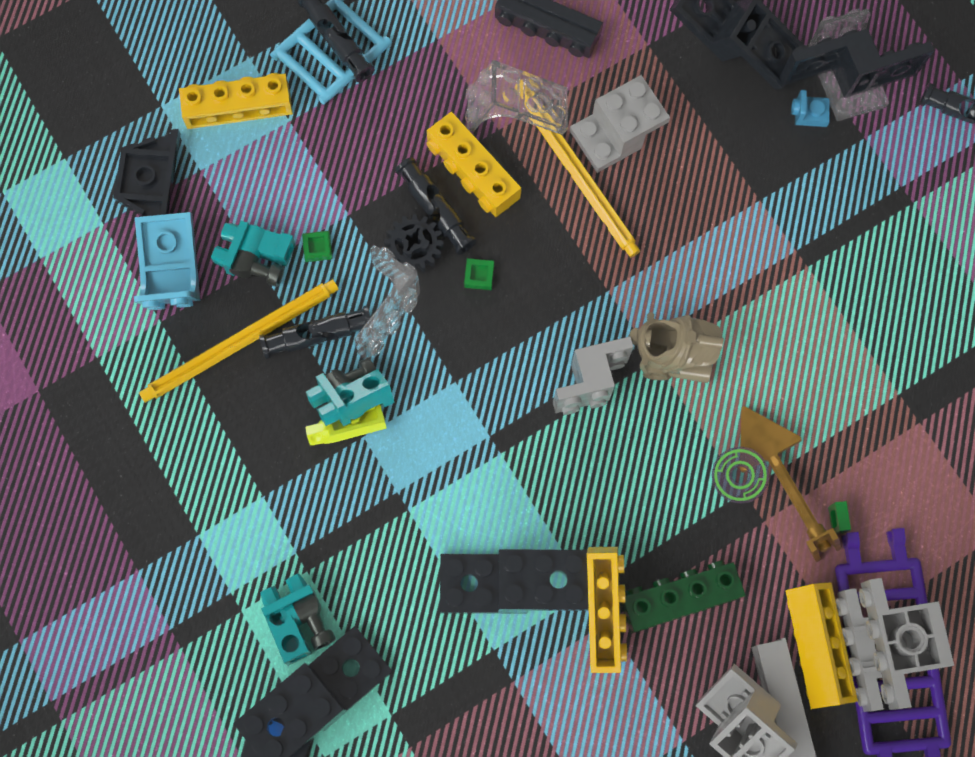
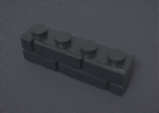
(552, 22)

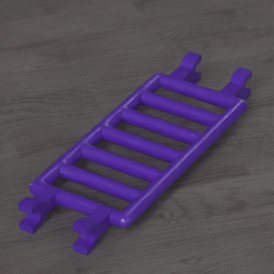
(899, 561)

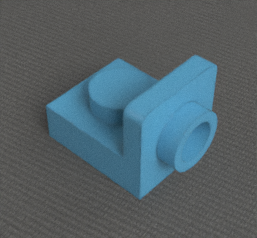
(810, 110)

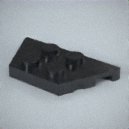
(147, 174)

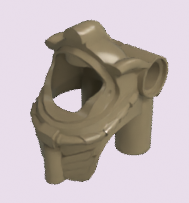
(677, 348)

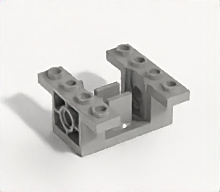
(905, 641)

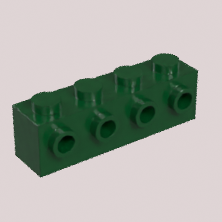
(682, 597)

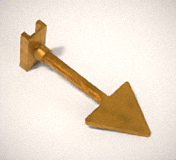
(769, 441)

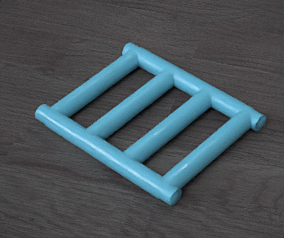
(344, 77)

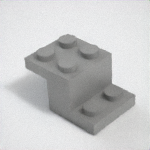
(619, 123)
(592, 375)
(744, 718)

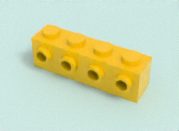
(235, 101)
(473, 165)
(604, 609)
(821, 645)

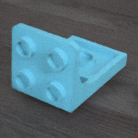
(167, 261)

